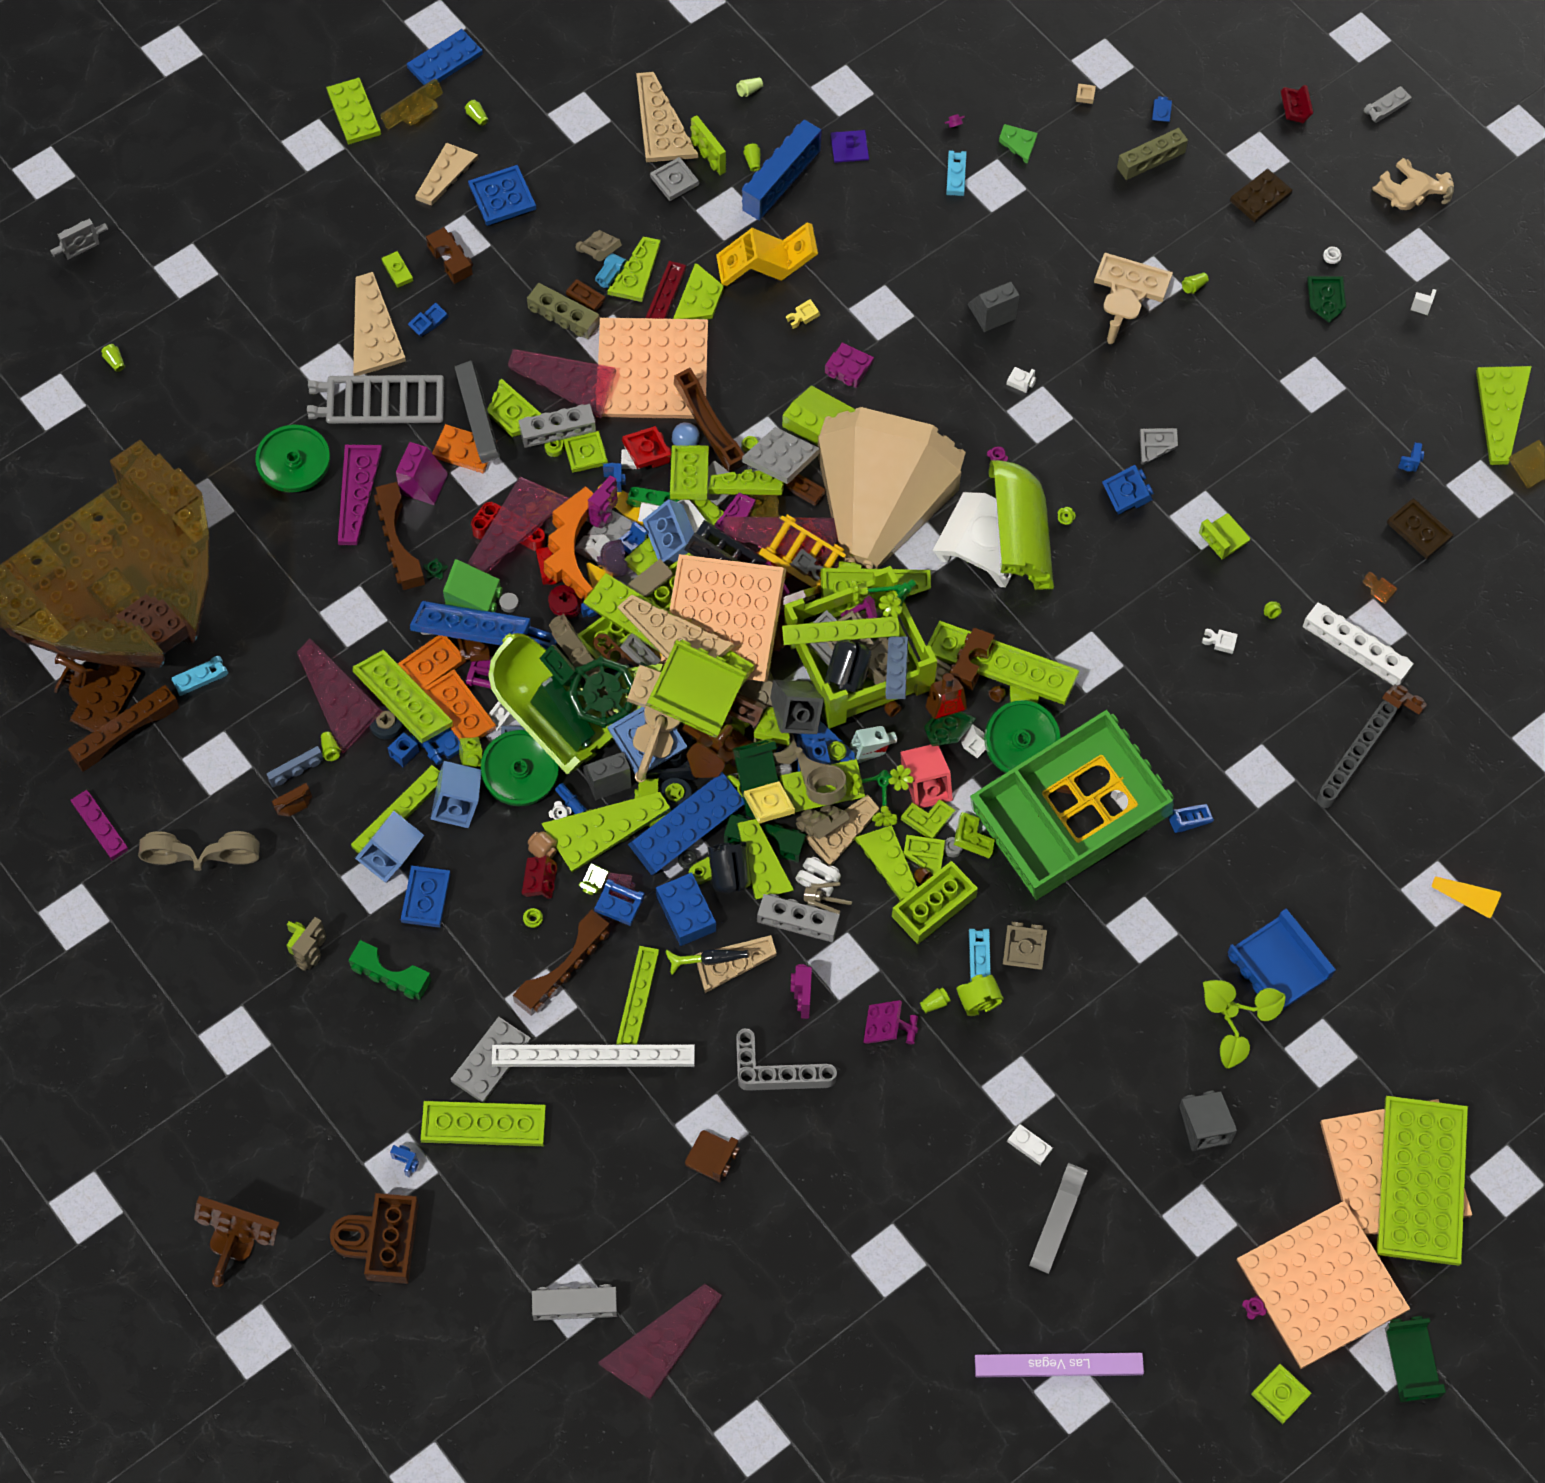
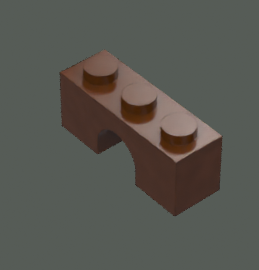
(443, 244)
(976, 645)

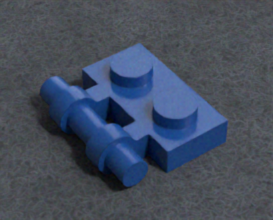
(447, 744)

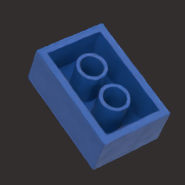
(686, 909)

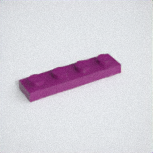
(99, 825)

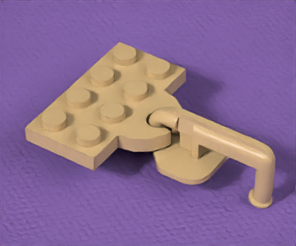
(1129, 286)
(653, 737)

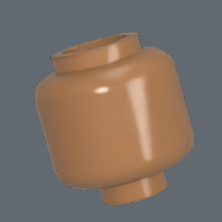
(542, 844)

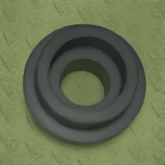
(687, 854)

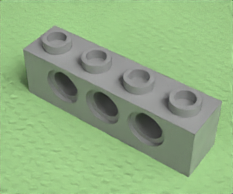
(550, 432)
(787, 921)

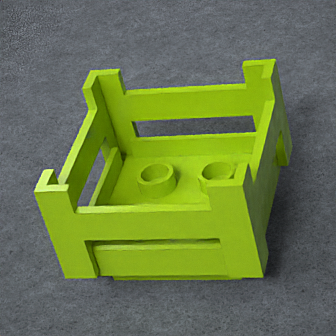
(839, 703)

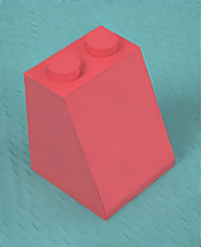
(930, 775)

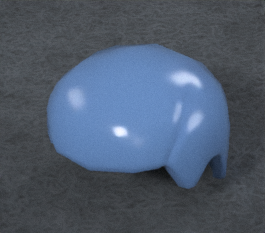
(685, 434)

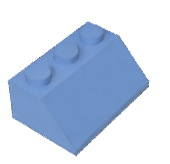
(669, 531)

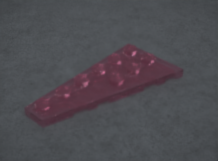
(568, 378)
(517, 519)
(764, 530)
(341, 699)
(653, 1351)

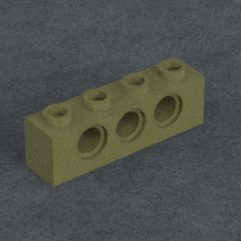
(1152, 153)
(558, 303)

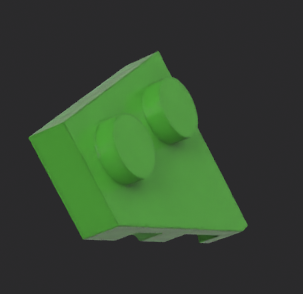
(1018, 141)

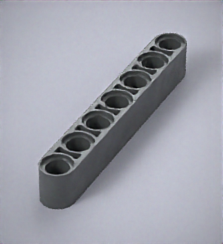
(477, 412)
(1353, 761)

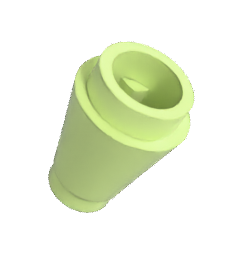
(749, 86)

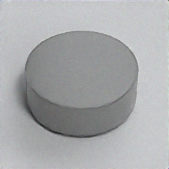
(509, 602)
(950, 849)

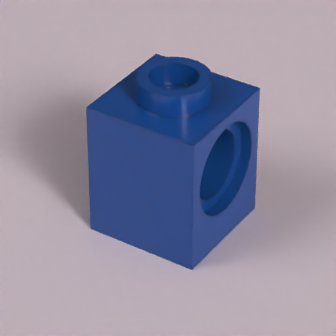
(403, 756)

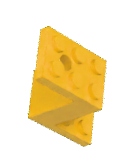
(766, 254)

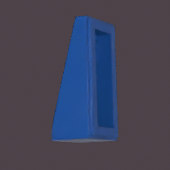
(1180, 823)

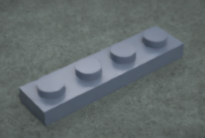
(897, 668)

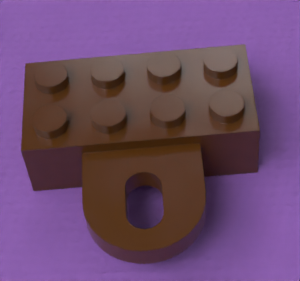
(384, 1238)

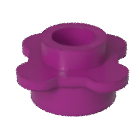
(955, 120)
(997, 451)
(1257, 1302)

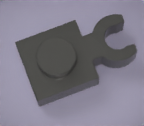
(804, 563)

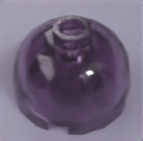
(613, 559)

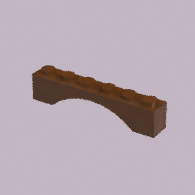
(697, 403)
(408, 567)
(95, 745)
(535, 992)

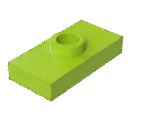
(397, 269)

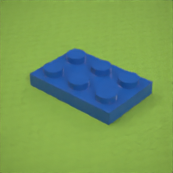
(425, 896)

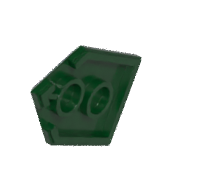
(1326, 295)
(948, 728)

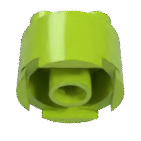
(980, 994)

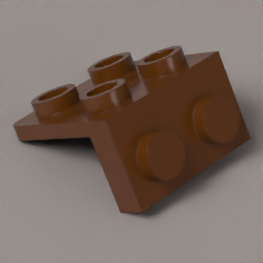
(712, 1155)

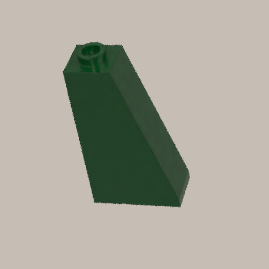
(558, 710)

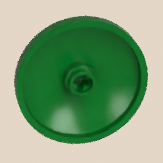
(292, 458)
(1018, 733)
(518, 769)

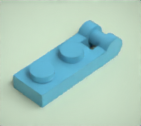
(956, 173)
(199, 676)
(979, 953)

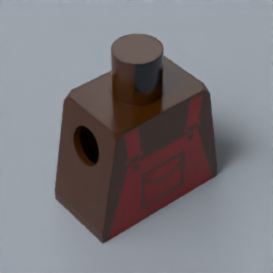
(946, 697)

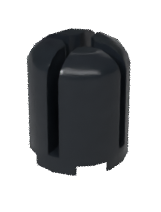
(848, 665)
(729, 867)

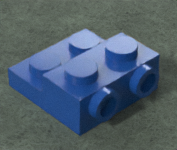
(1128, 489)

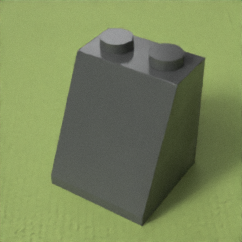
(995, 306)
(796, 706)
(608, 775)
(1207, 1120)

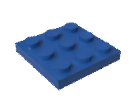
(502, 195)

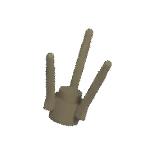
(814, 896)

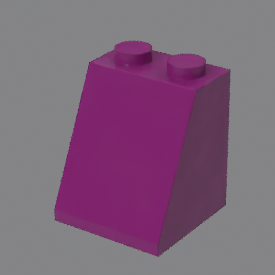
(420, 474)

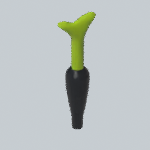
(708, 957)

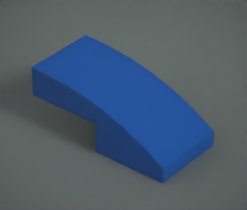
(429, 320)

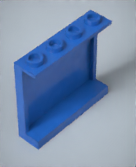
(1282, 959)

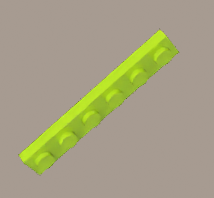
(840, 630)
(404, 805)
(638, 996)

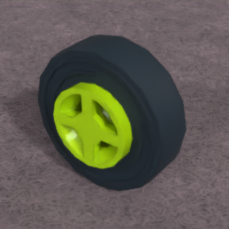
(675, 787)

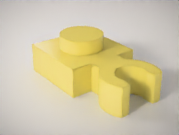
(805, 312)

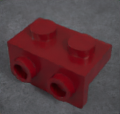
(1297, 103)
(539, 877)

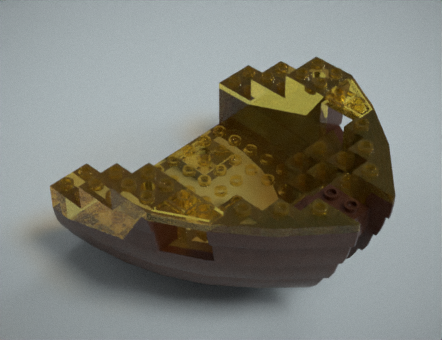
(118, 584)

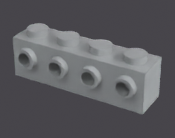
(574, 1303)

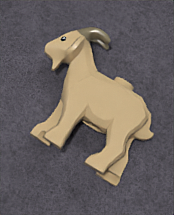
(1415, 188)

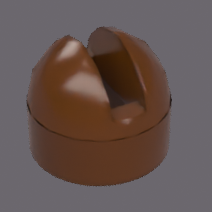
(997, 693)
(892, 708)
(922, 875)

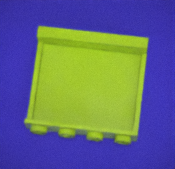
(696, 688)

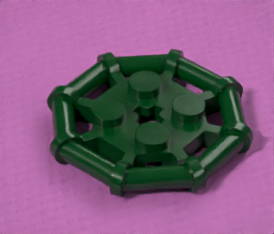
(597, 682)

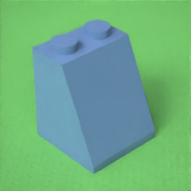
(456, 794)
(389, 846)

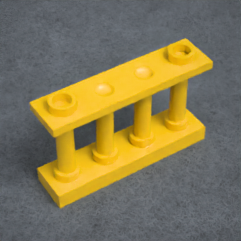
(769, 552)

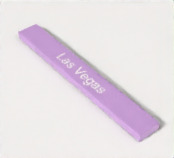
(1059, 1365)

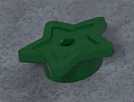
(435, 565)

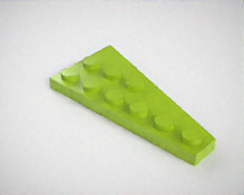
(1502, 400)
(839, 579)
(593, 832)

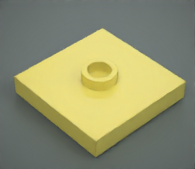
(769, 802)

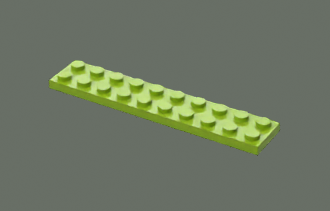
(611, 593)

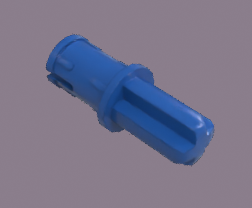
(570, 799)

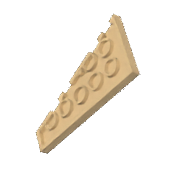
(661, 127)
(374, 334)
(664, 629)

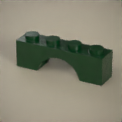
(789, 842)

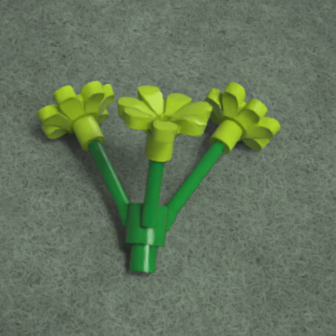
(890, 603)
(898, 778)

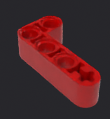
(534, 541)

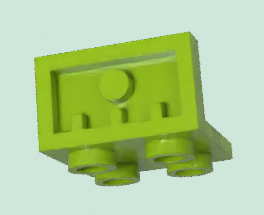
(1223, 535)

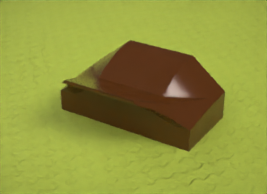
(293, 801)

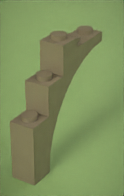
(574, 647)

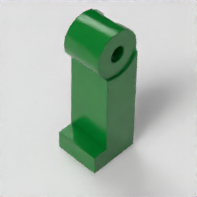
(638, 495)

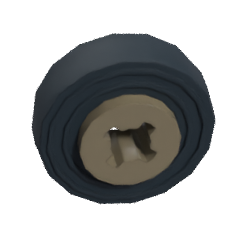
(387, 729)

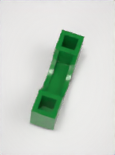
(410, 981)

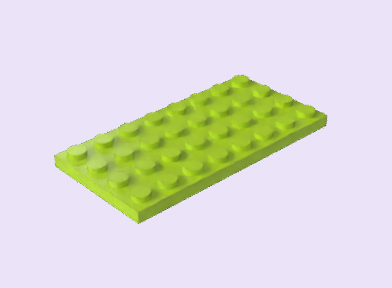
(1422, 1181)

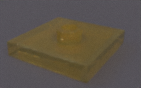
(1530, 463)

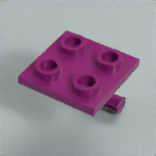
(884, 1023)

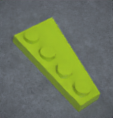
(745, 483)

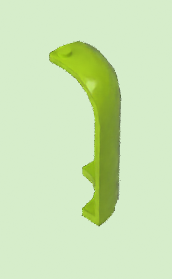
(1022, 523)
(515, 678)

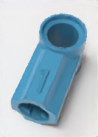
(612, 267)

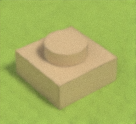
(1085, 93)

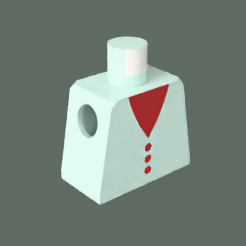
(871, 743)

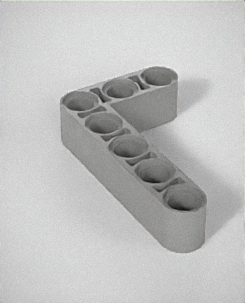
(776, 1072)
(1058, 1218)

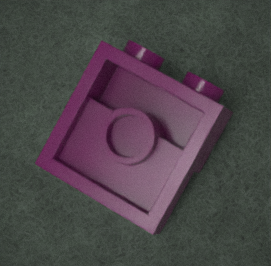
(848, 365)
(602, 502)
(802, 987)

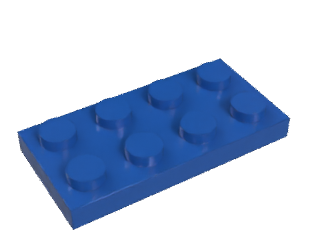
(445, 58)

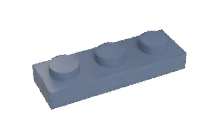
(295, 767)

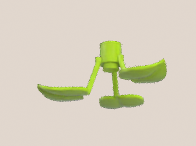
(1220, 997)

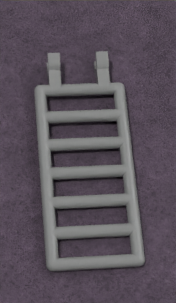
(328, 411)

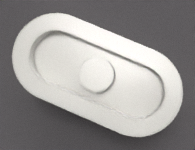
(816, 867)

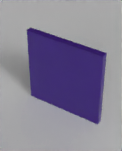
(849, 146)

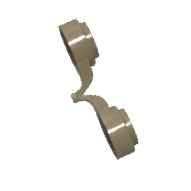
(813, 773)
(165, 849)

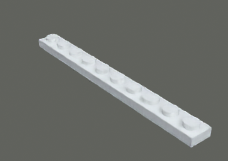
(592, 1055)

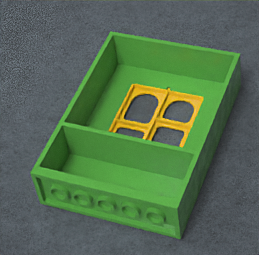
(1044, 846)

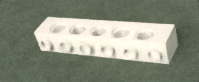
(1361, 653)

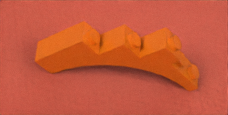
(562, 564)

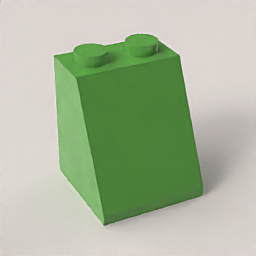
(471, 588)

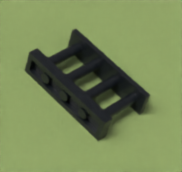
(716, 544)

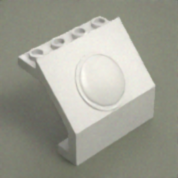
(974, 535)

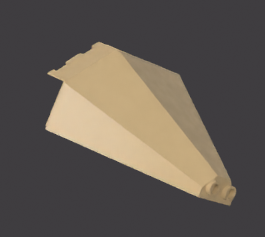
(884, 480)

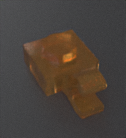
(1380, 589)

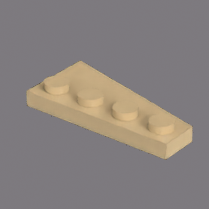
(444, 172)
(837, 841)
(759, 952)

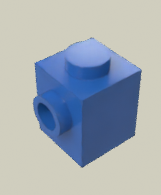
(817, 751)

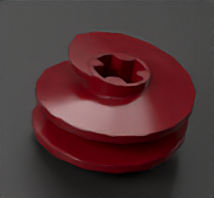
(558, 606)

